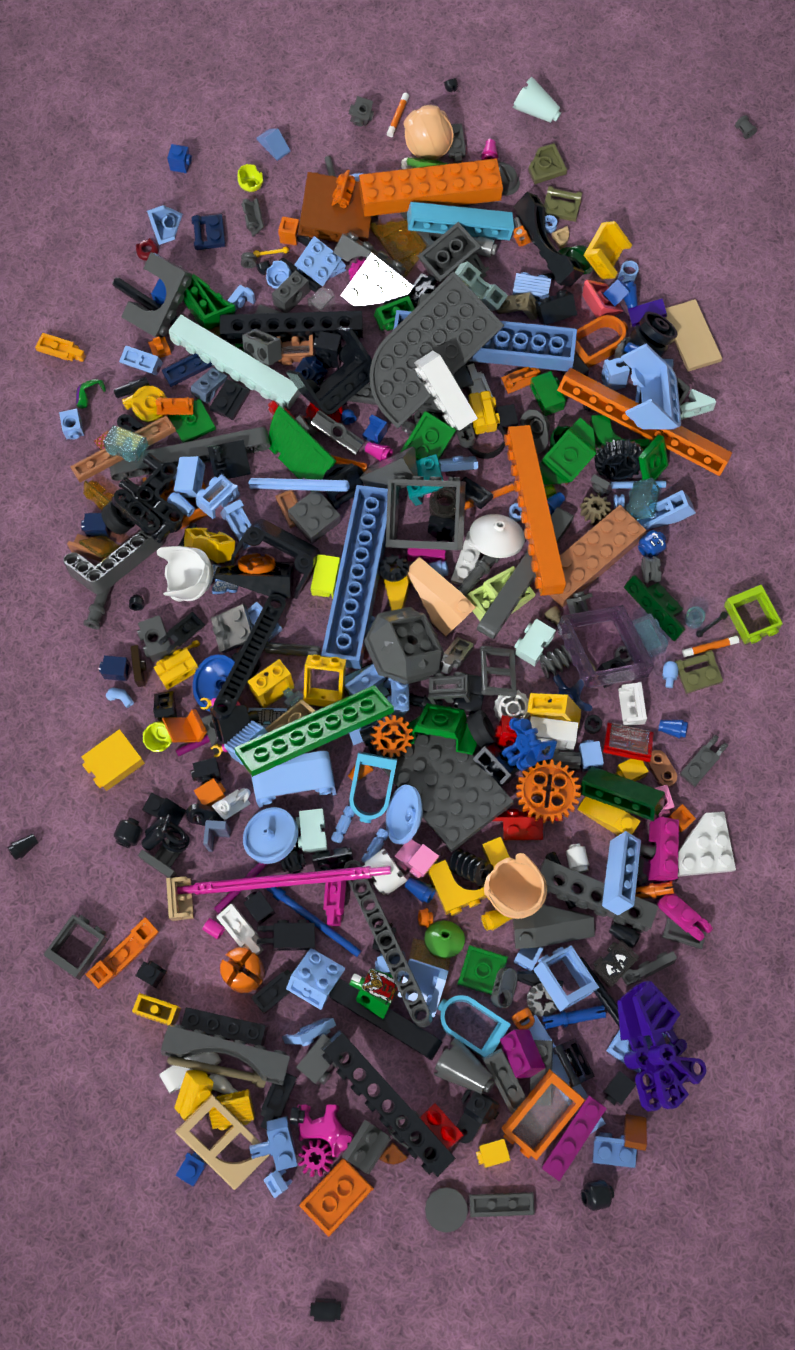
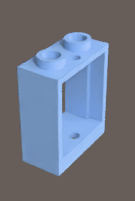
(576, 968)

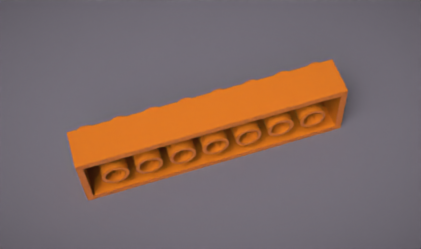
(439, 185)

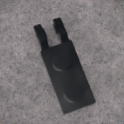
(182, 631)

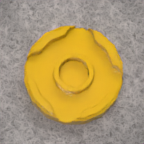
(144, 403)

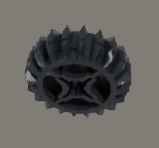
(618, 459)

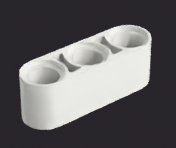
(174, 1075)

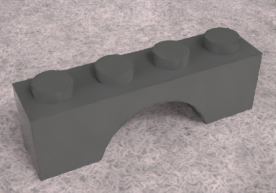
(351, 247)

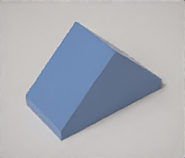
(274, 143)

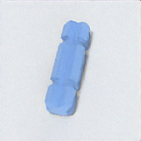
(343, 824)
(375, 845)

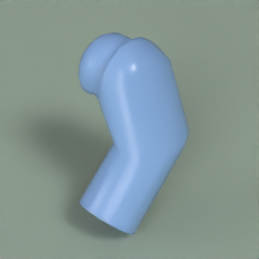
(119, 694)

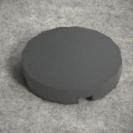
(446, 1209)

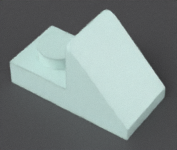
(699, 404)

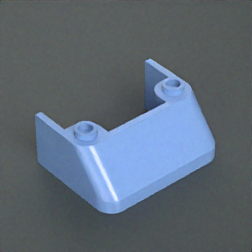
(658, 390)
(299, 774)

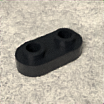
(200, 813)

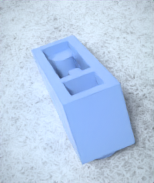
(669, 511)

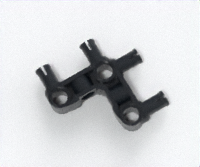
(153, 488)

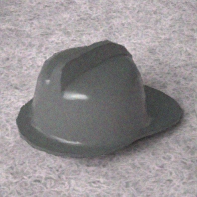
(509, 178)
(539, 426)

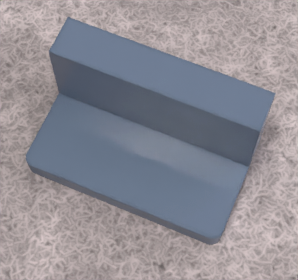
(215, 829)

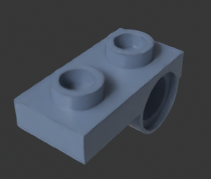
(207, 385)

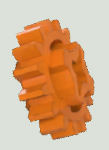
(391, 744)

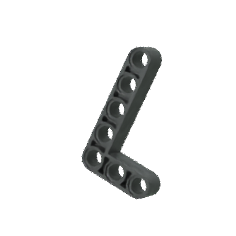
(113, 567)

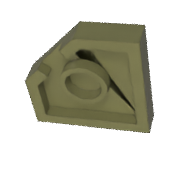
(546, 164)

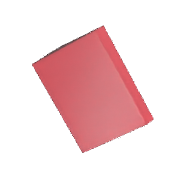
(597, 301)

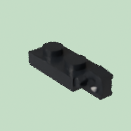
(273, 992)
(277, 1099)

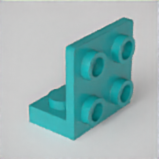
(428, 468)

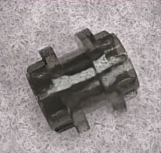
(443, 495)

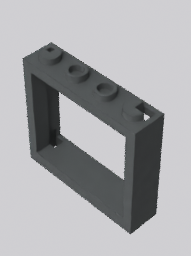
(392, 512)

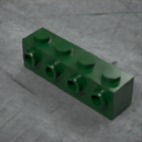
(622, 793)

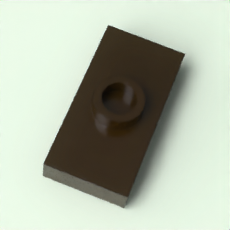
(139, 666)

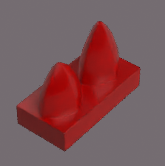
(441, 1126)

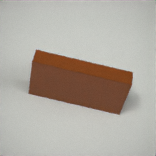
(635, 1132)

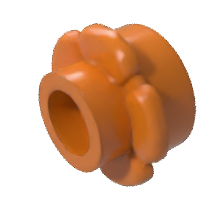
(425, 918)

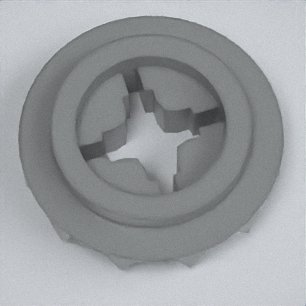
(535, 1006)

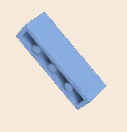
(621, 873)

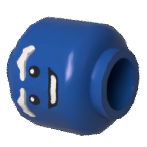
(652, 544)

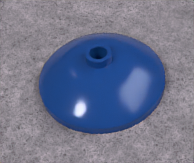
(211, 677)

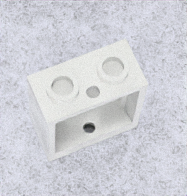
(561, 731)

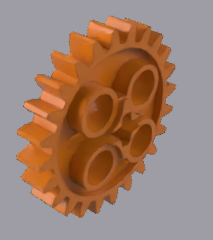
(566, 793)

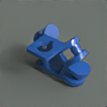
(528, 745)

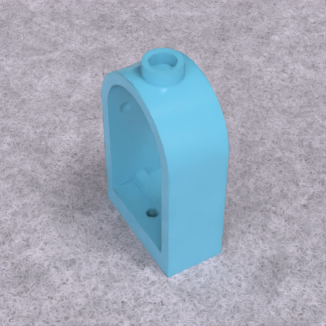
(376, 761)
(494, 1039)

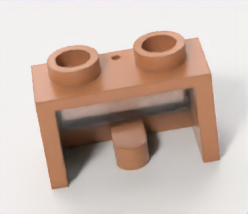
(296, 350)

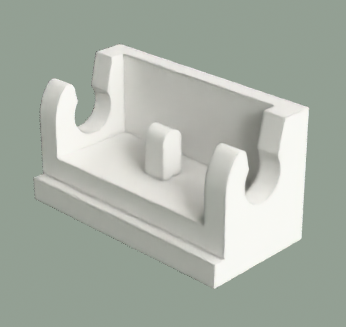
(632, 704)

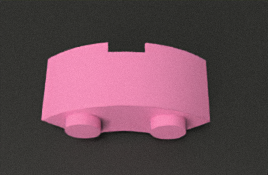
(415, 858)

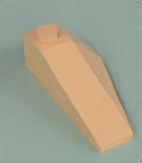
(440, 598)

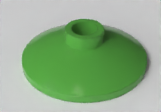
(442, 946)

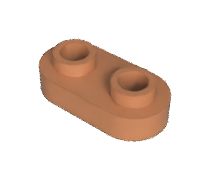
(661, 768)

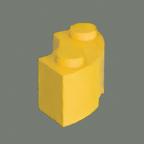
(216, 546)

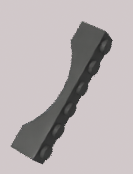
(185, 1043)

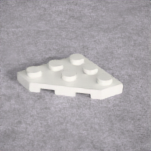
(707, 848)

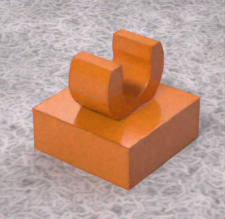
(159, 347)

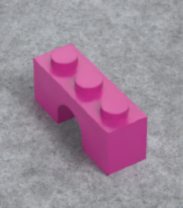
(665, 862)

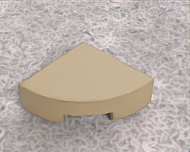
(561, 237)

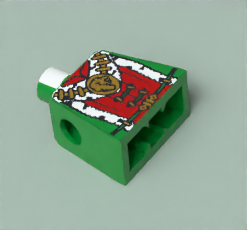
(375, 991)

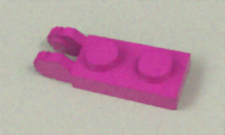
(684, 916)

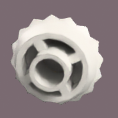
(508, 705)

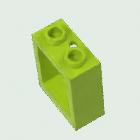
(759, 594)

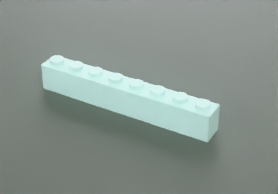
(234, 362)

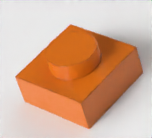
(684, 816)

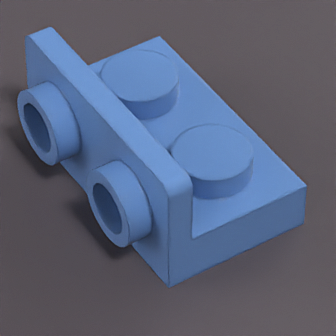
(612, 1151)

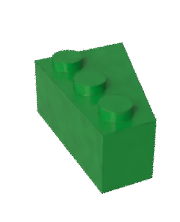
(206, 304)

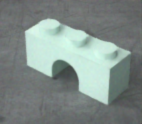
(489, 294)

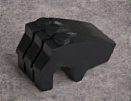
(441, 528)

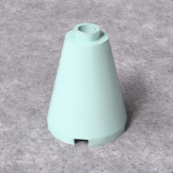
(537, 102)

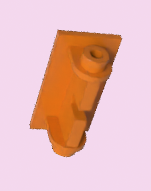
(344, 183)
(519, 379)
(175, 406)

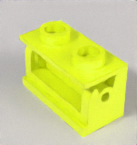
(325, 576)

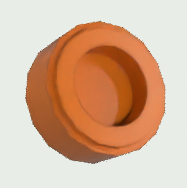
(521, 1016)

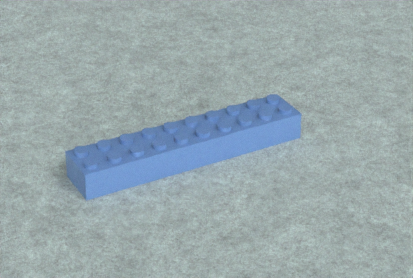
(525, 345)
(357, 577)

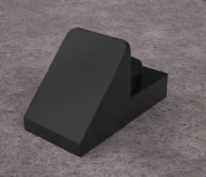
(164, 705)
(160, 807)

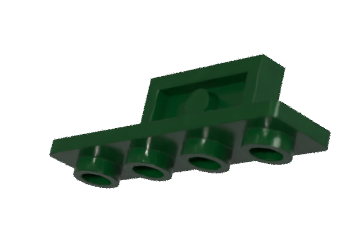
(659, 603)

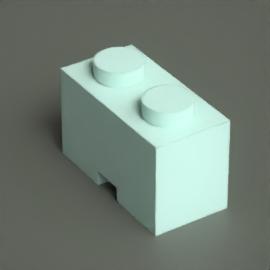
(531, 646)
(312, 837)

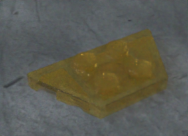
(400, 242)

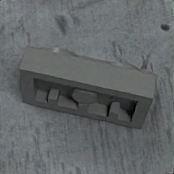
(366, 1147)

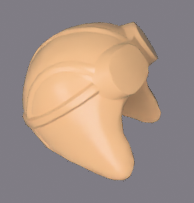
(428, 132)
(516, 887)

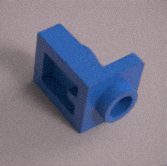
(191, 1168)

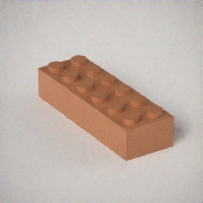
(598, 551)

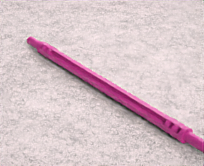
(284, 880)

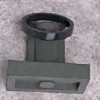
(166, 855)

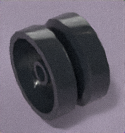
(654, 331)

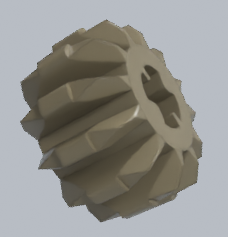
(595, 508)

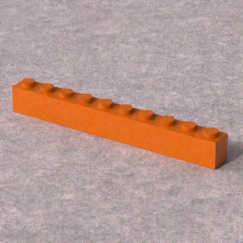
(613, 405)
(535, 511)

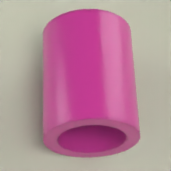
(213, 928)

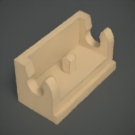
(179, 905)

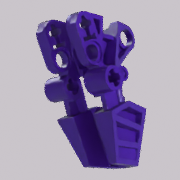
(645, 1013)

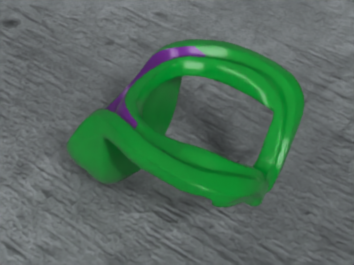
(81, 397)

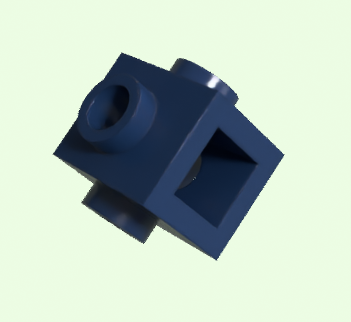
(312, 369)

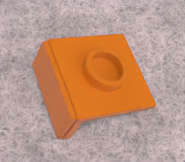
(185, 728)

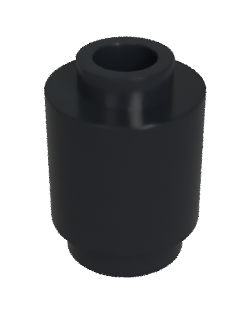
(325, 1310)

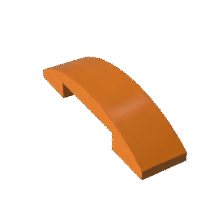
(123, 954)

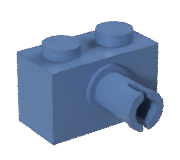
(279, 1144)

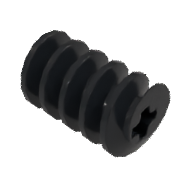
(470, 866)

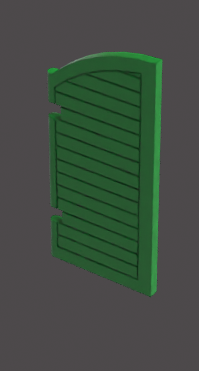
(297, 447)

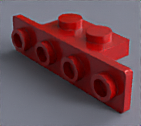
(521, 827)

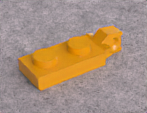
(59, 348)

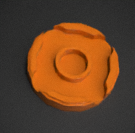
(256, 564)

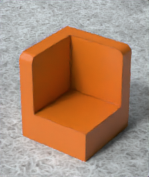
(288, 230)

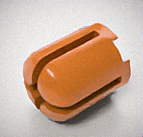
(238, 959)

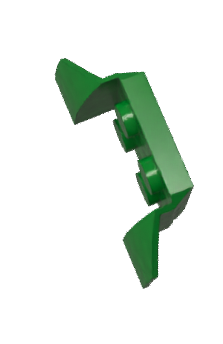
(569, 454)
(446, 723)

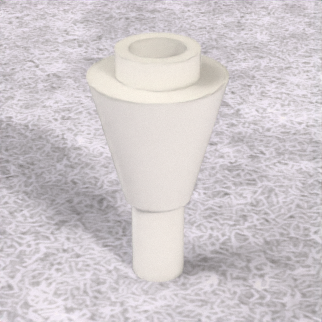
(221, 1084)

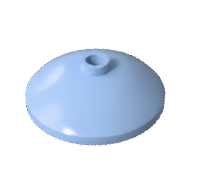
(404, 814)

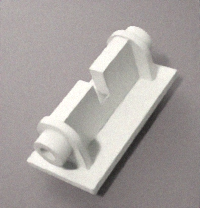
(232, 803)

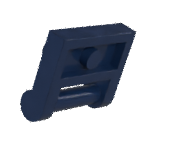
(214, 231)

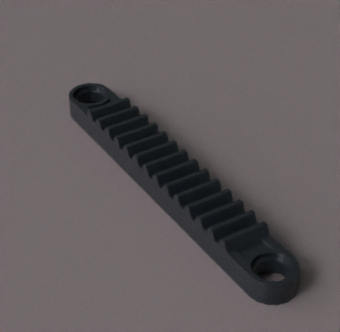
(248, 657)

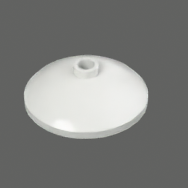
(497, 536)

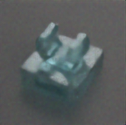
(292, 698)

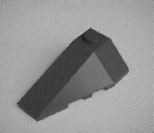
(551, 927)

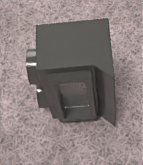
(449, 687)

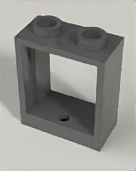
(51, 952)

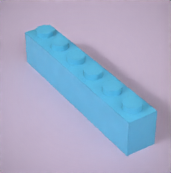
(476, 222)

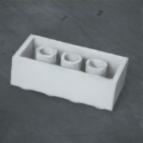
(446, 390)

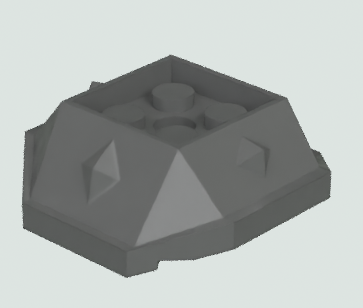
(404, 646)

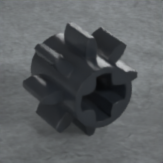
(293, 863)

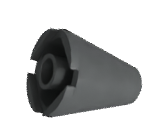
(463, 1069)

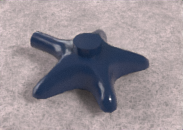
(574, 692)

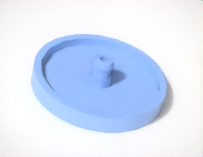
(270, 835)

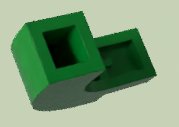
(604, 432)

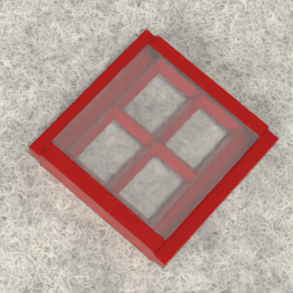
(628, 742)

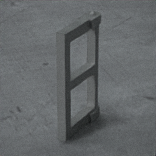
(488, 650)

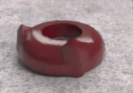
(143, 255)

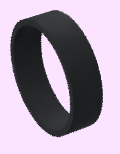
(491, 454)

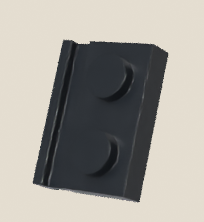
(229, 399)

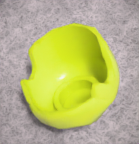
(249, 178)
(156, 737)

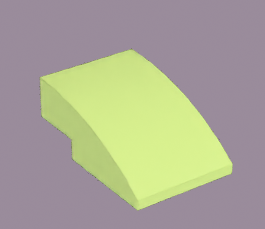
(486, 594)

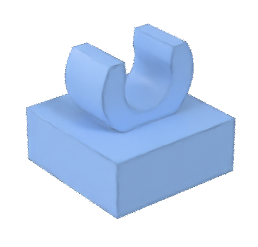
(276, 1183)

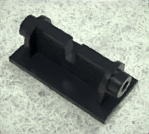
(323, 861)

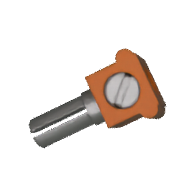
(521, 235)

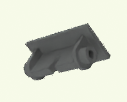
(253, 216)

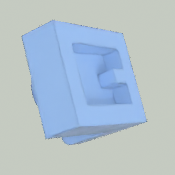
(240, 295)

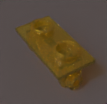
(95, 491)

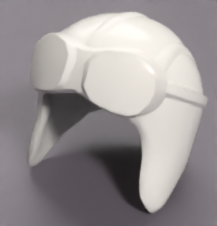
(187, 572)

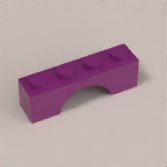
(573, 1138)

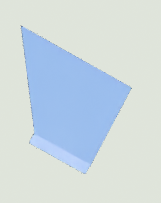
(164, 223)

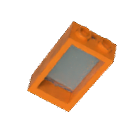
(542, 1115)

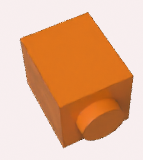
(210, 792)

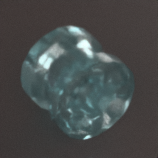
(692, 621)

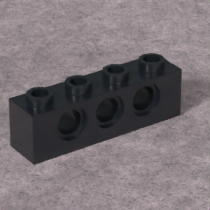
(225, 1026)

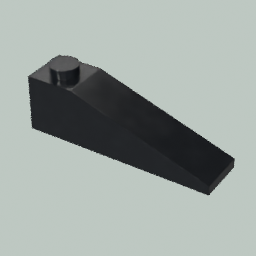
(274, 582)

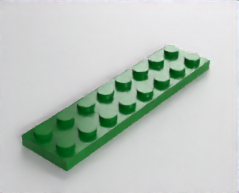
(313, 730)

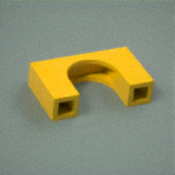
(450, 893)

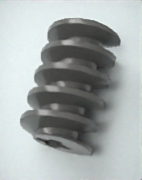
(555, 661)

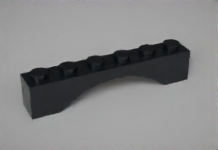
(532, 214)

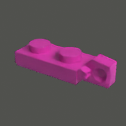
(334, 901)

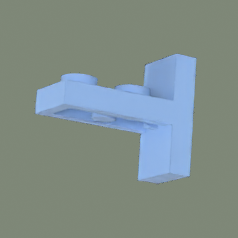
(236, 519)

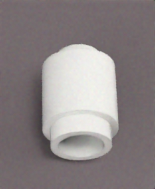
(577, 858)

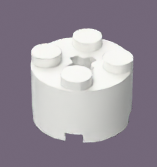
(386, 883)

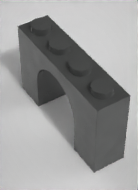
(176, 281)

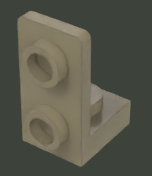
(520, 302)

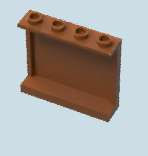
(329, 221)

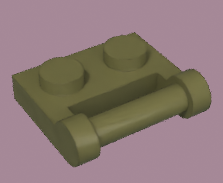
(562, 209)
(701, 677)

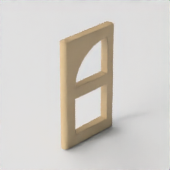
(232, 1172)

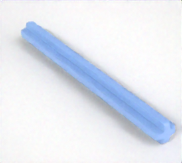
(299, 484)

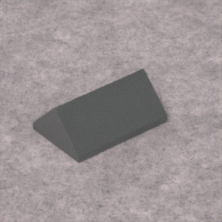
(448, 252)
(397, 465)

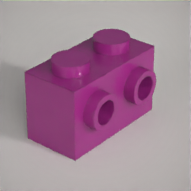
(522, 1053)

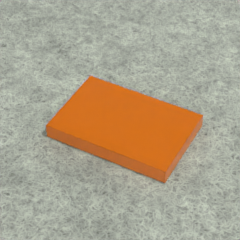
(336, 1197)

